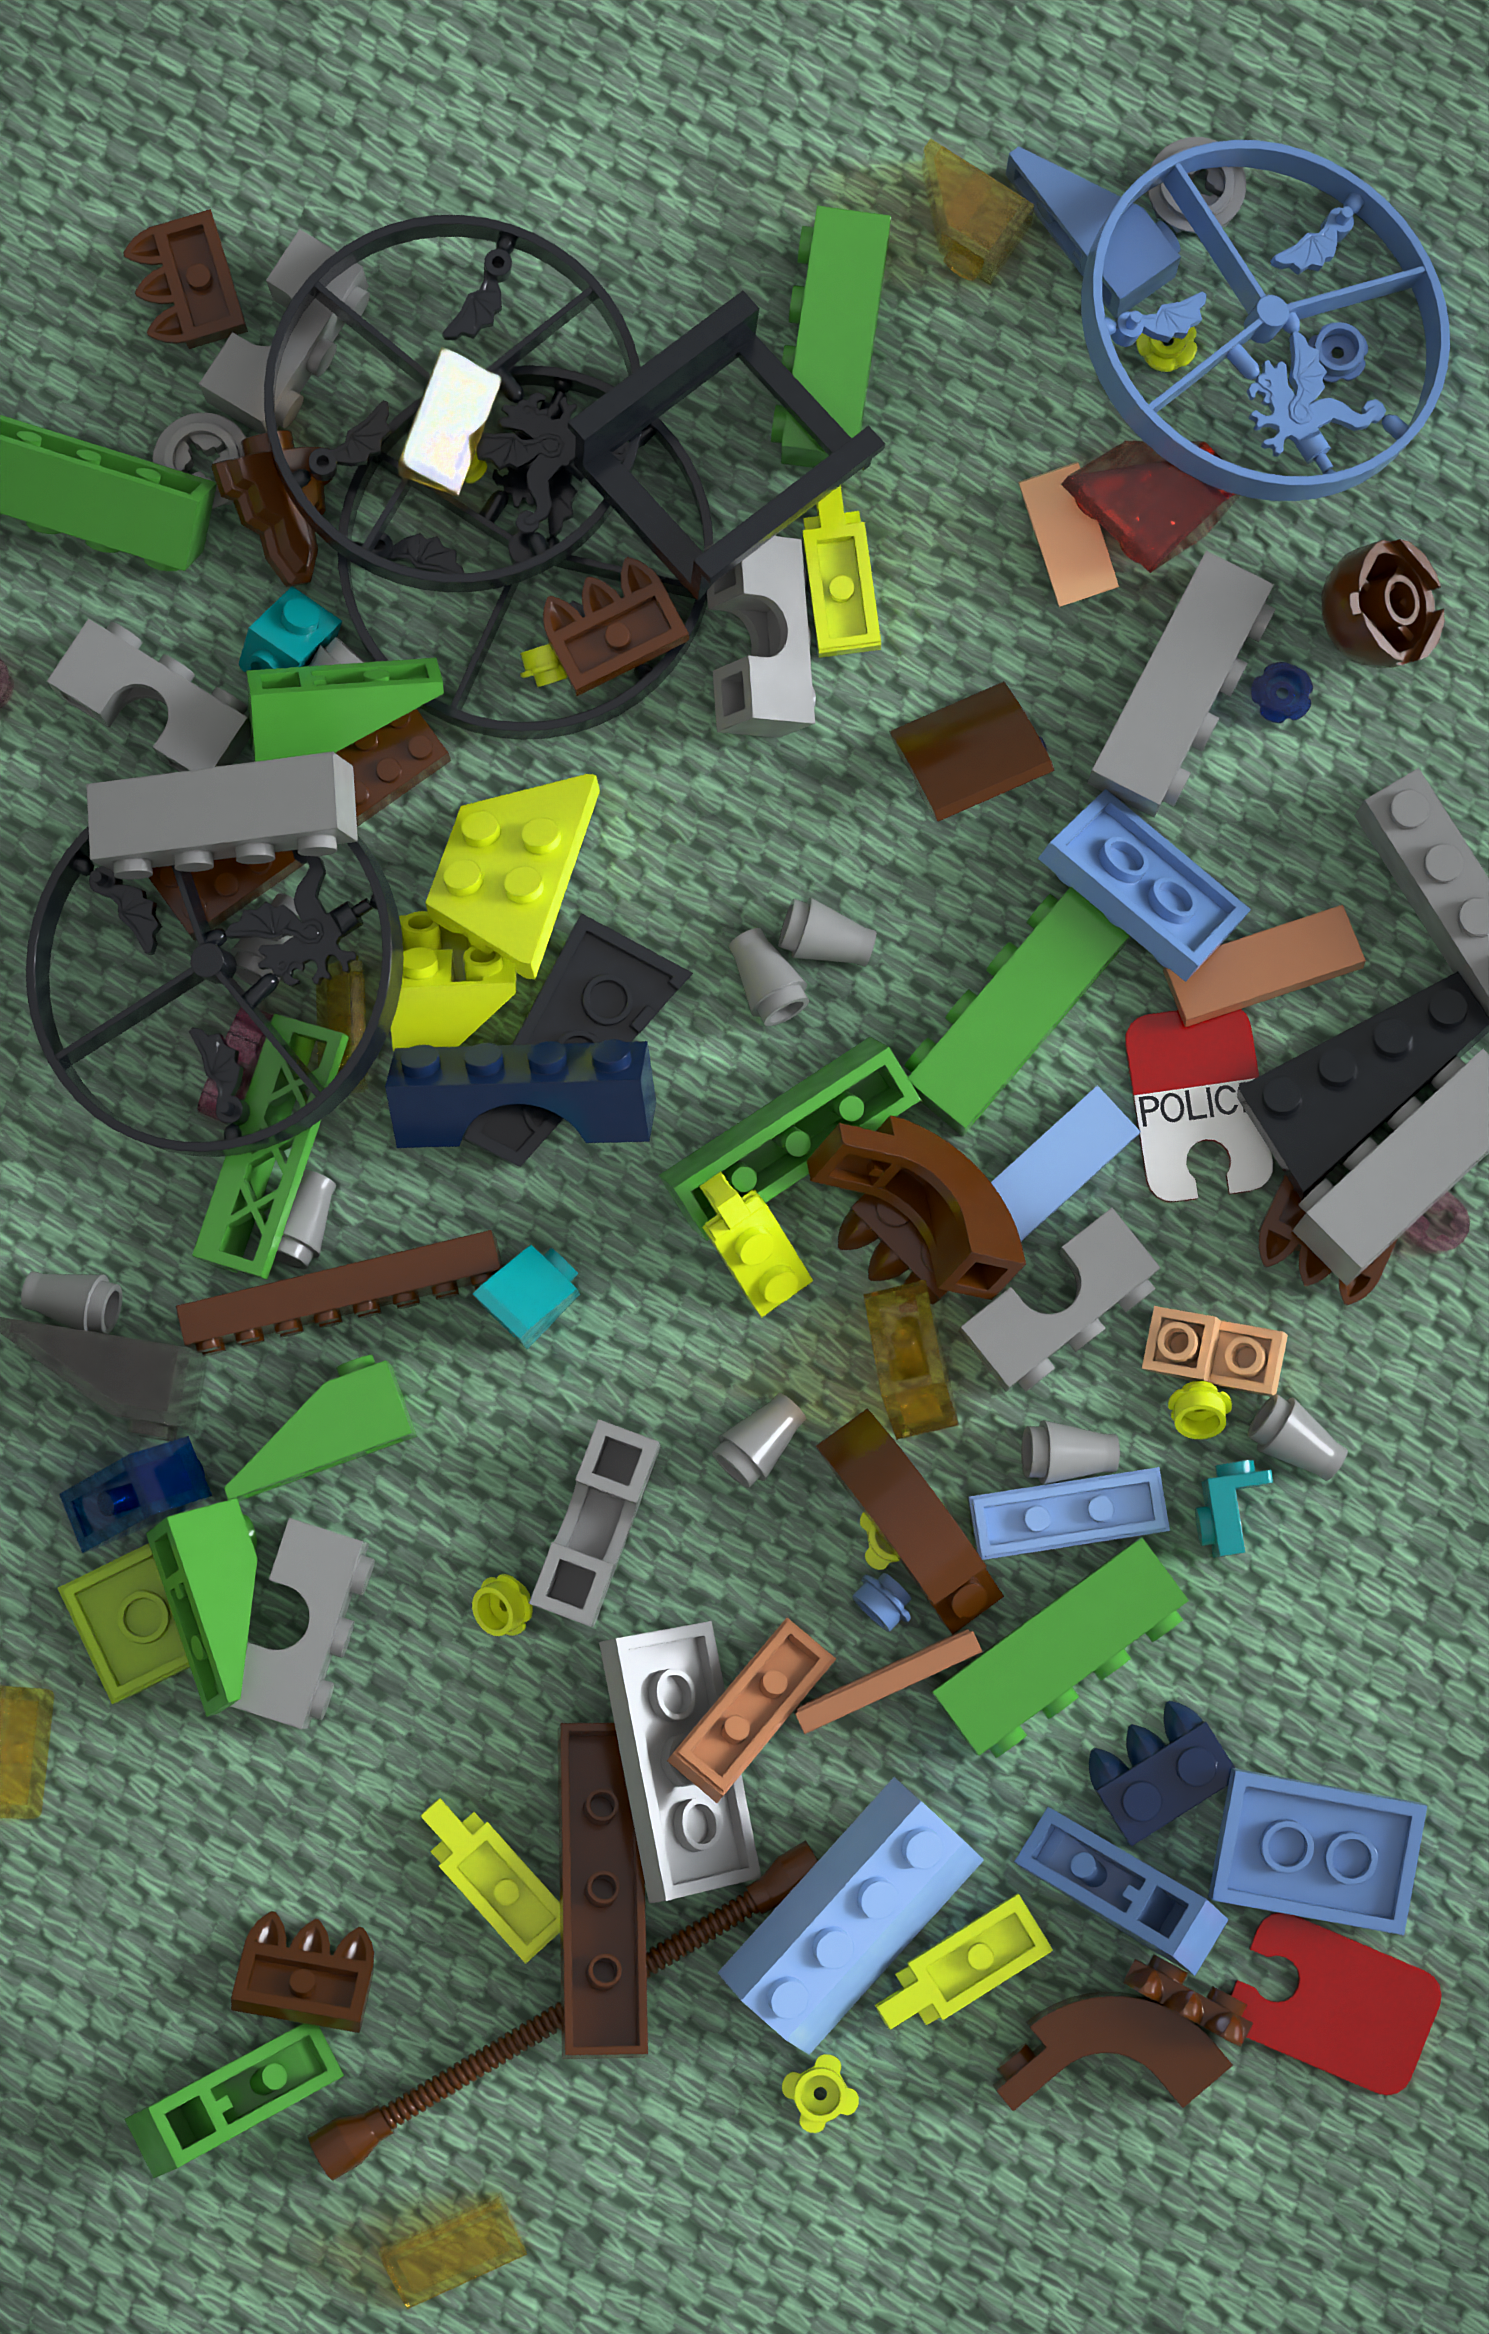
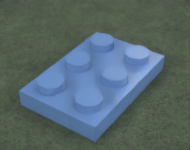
(1144, 884)
(1317, 1851)

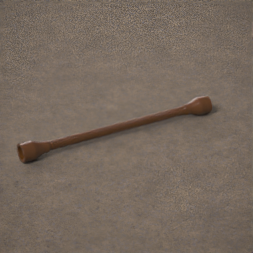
(351, 2138)

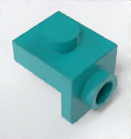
(288, 633)
(1219, 1519)

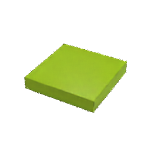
(126, 1624)

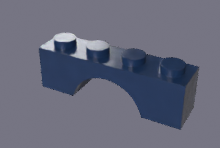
(593, 1086)

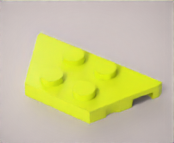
(512, 867)

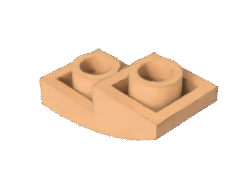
(1067, 538)
(1214, 1351)

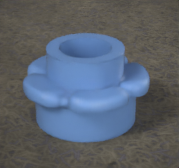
(1350, 342)
(883, 1600)

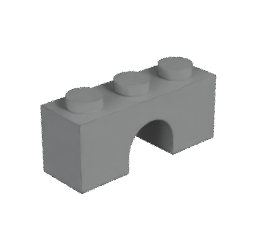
(238, 372)
(108, 672)
(772, 687)
(1108, 1271)
(596, 1523)
(326, 1572)

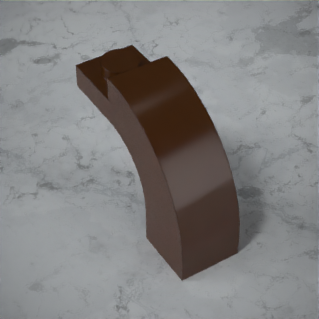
(939, 1190)
(911, 1520)
(1117, 2024)

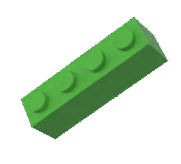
(835, 322)
(103, 496)
(1015, 1010)
(774, 1143)
(1059, 1647)

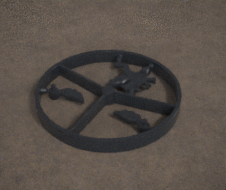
(550, 440)
(433, 556)
(314, 939)

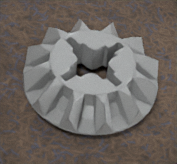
(1225, 183)
(209, 434)

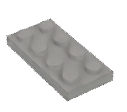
(657, 1695)

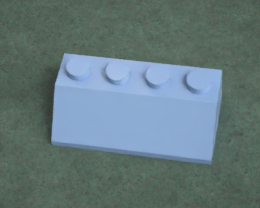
(849, 1917)

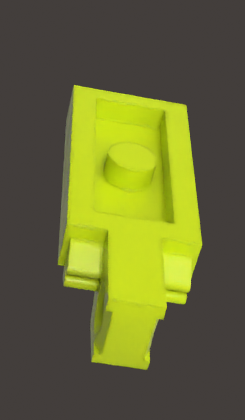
(840, 579)
(753, 1246)
(494, 1880)
(966, 1964)

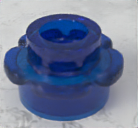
(1282, 676)

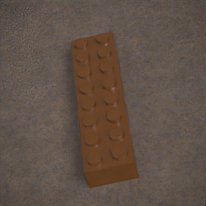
(384, 769)
(339, 1291)
(599, 1900)

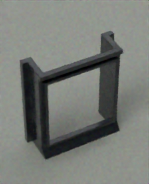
(665, 382)

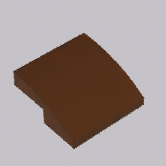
(971, 751)

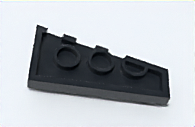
(594, 993)
(1347, 1087)

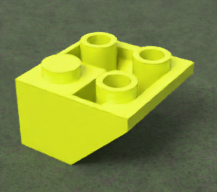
(446, 985)

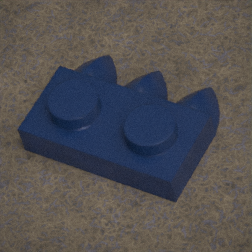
(1162, 1777)

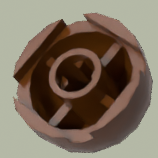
(1383, 605)

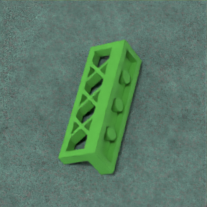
(244, 1177)

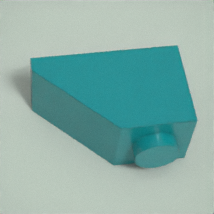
(529, 1293)

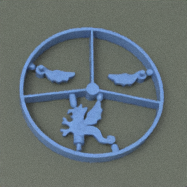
(1293, 413)

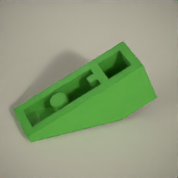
(333, 705)
(336, 1425)
(209, 1581)
(233, 2098)

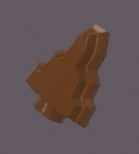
(266, 507)

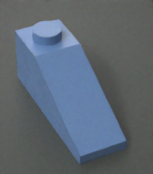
(1072, 209)
(1122, 1890)

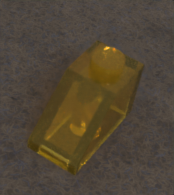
(972, 214)
(910, 1360)

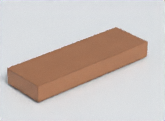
(1268, 965)
(887, 1680)
(751, 1710)

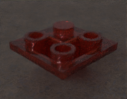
(1148, 502)

